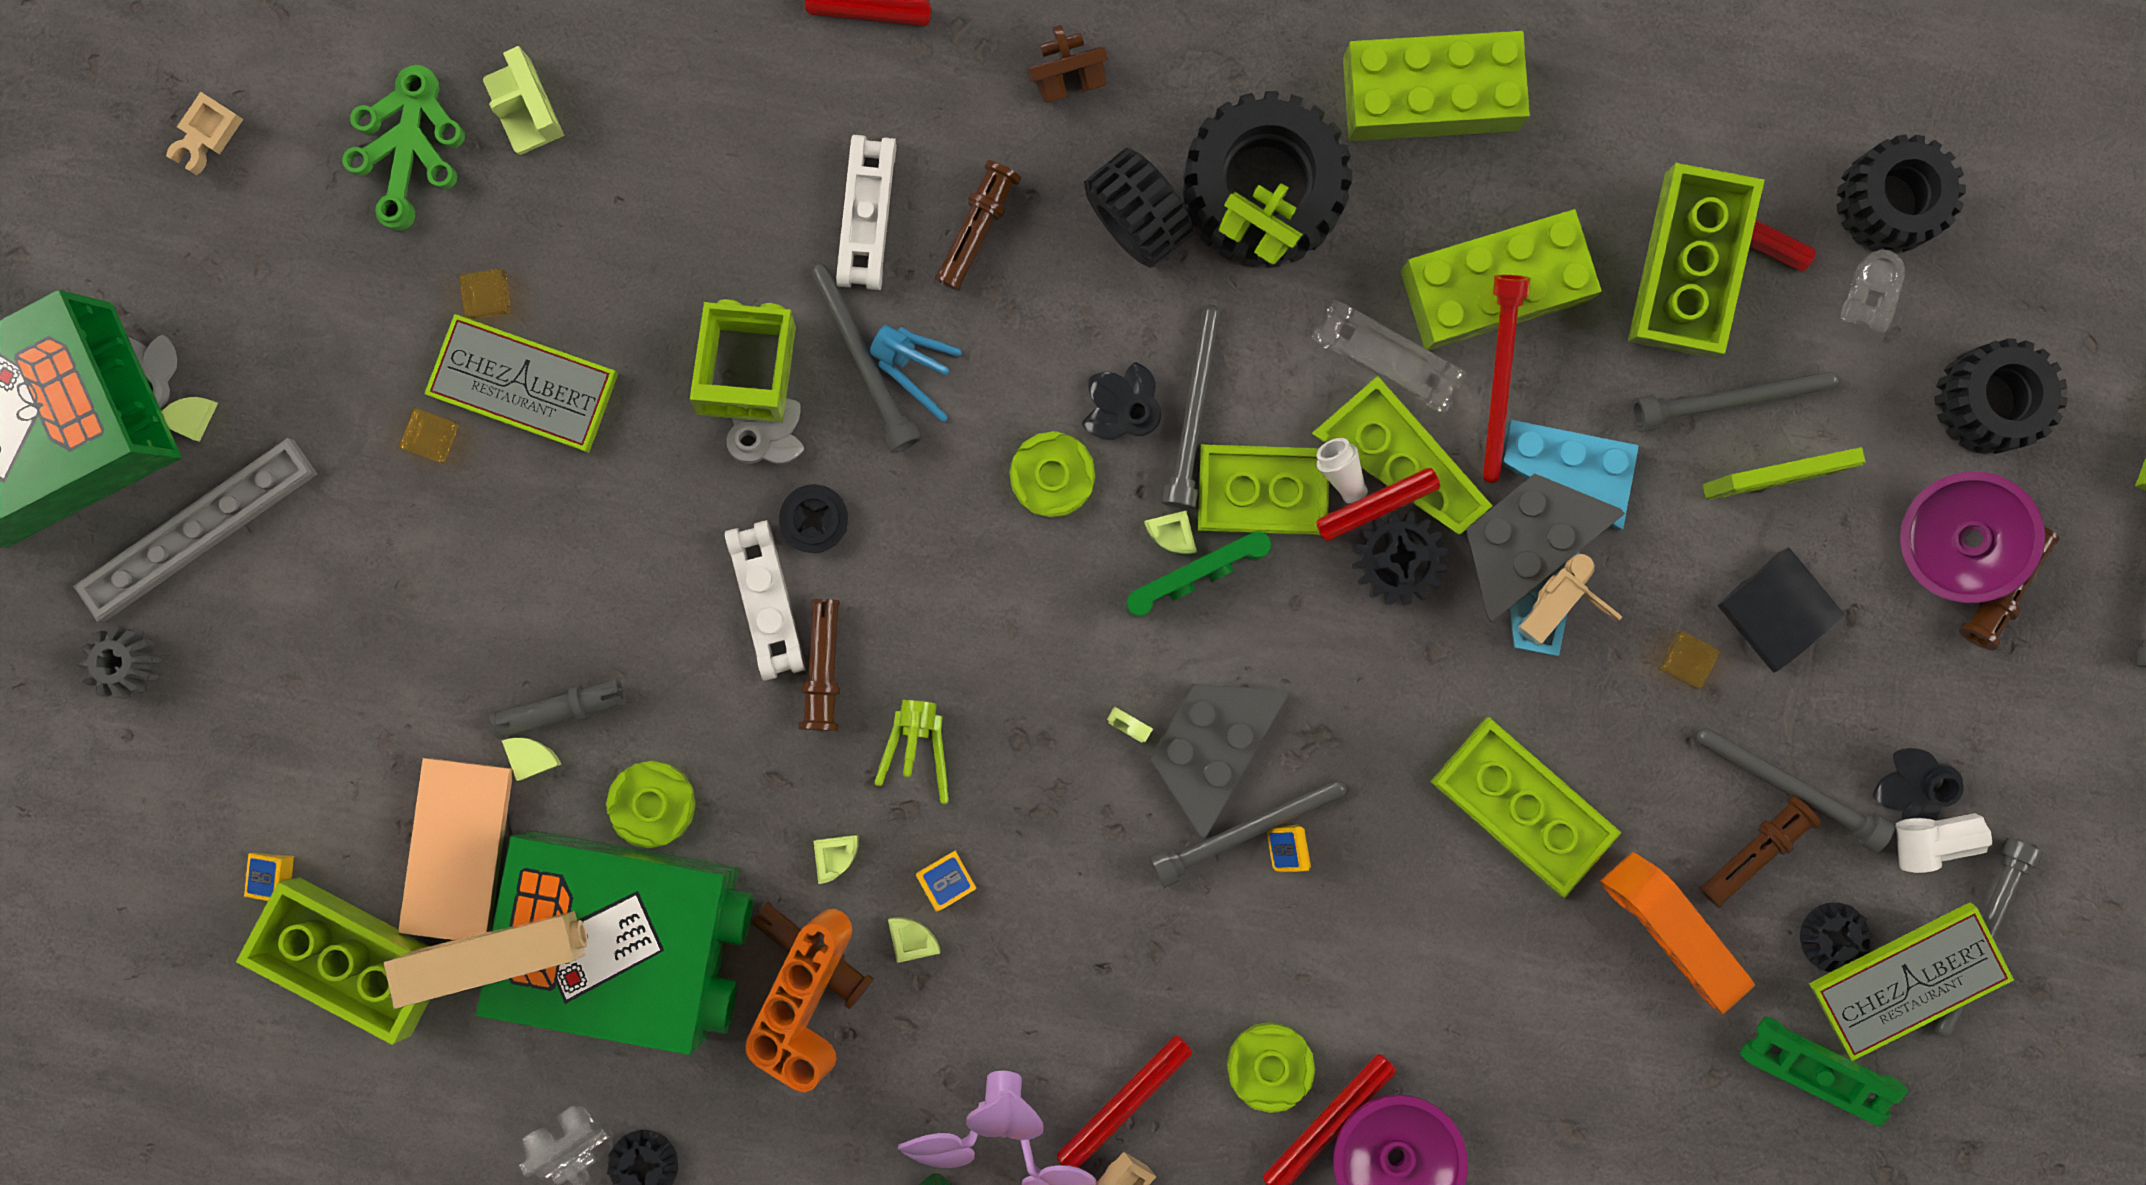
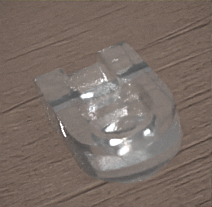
(1881, 276)

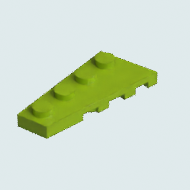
(1397, 446)

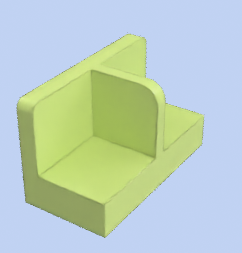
(522, 103)

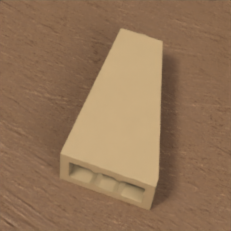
(485, 958)

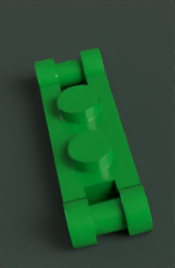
(1214, 565)
(1823, 1072)

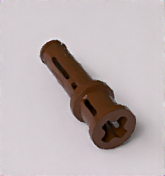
(985, 207)
(1994, 615)
(820, 687)
(1780, 841)
(845, 980)

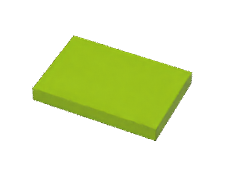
(1784, 473)
(1260, 490)

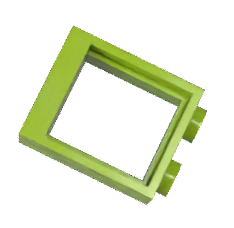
(740, 401)

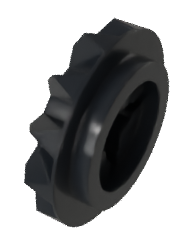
(793, 518)
(1832, 917)
(653, 1148)

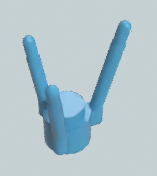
(896, 348)

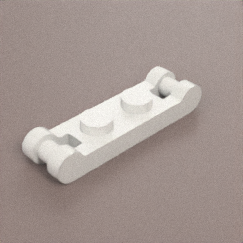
(866, 212)
(766, 600)

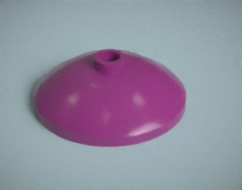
(1964, 503)
(1424, 1133)

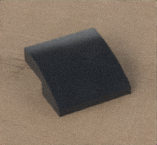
(1781, 610)

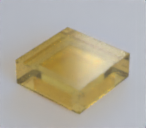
(485, 294)
(429, 435)
(1689, 660)

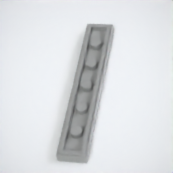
(195, 530)

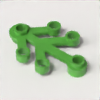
(406, 140)

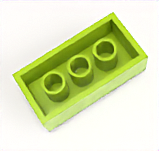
(1435, 86)
(1695, 260)
(1454, 285)
(332, 957)

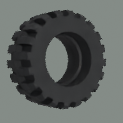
(1275, 125)

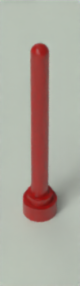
(1510, 295)

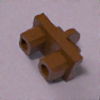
(1049, 74)

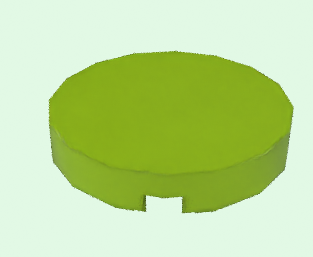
(1052, 474)
(651, 804)
(1270, 1067)

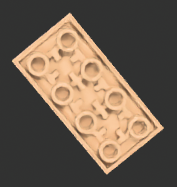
(455, 849)

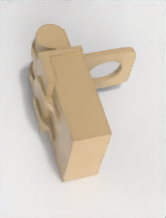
(1559, 597)

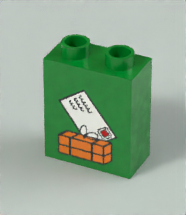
(71, 413)
(651, 946)

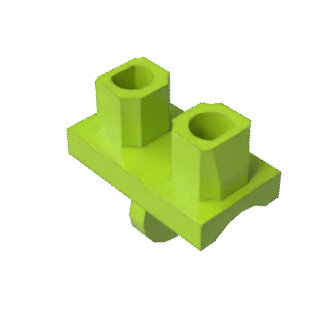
(1243, 213)

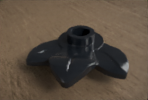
(1117, 399)
(1914, 783)

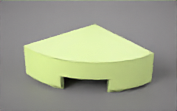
(189, 416)
(1172, 533)
(1129, 725)
(529, 757)
(834, 856)
(911, 939)

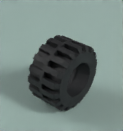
(1927, 174)
(1138, 207)
(2033, 387)

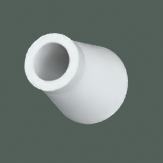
(1341, 466)

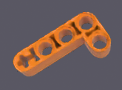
(1679, 931)
(794, 985)

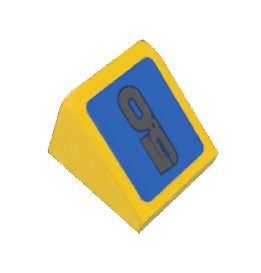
(1288, 848)
(265, 872)
(945, 881)

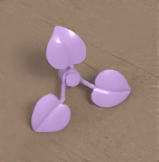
(1002, 1116)

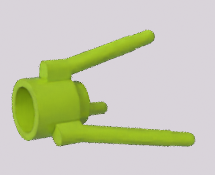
(916, 720)

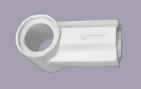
(1928, 842)

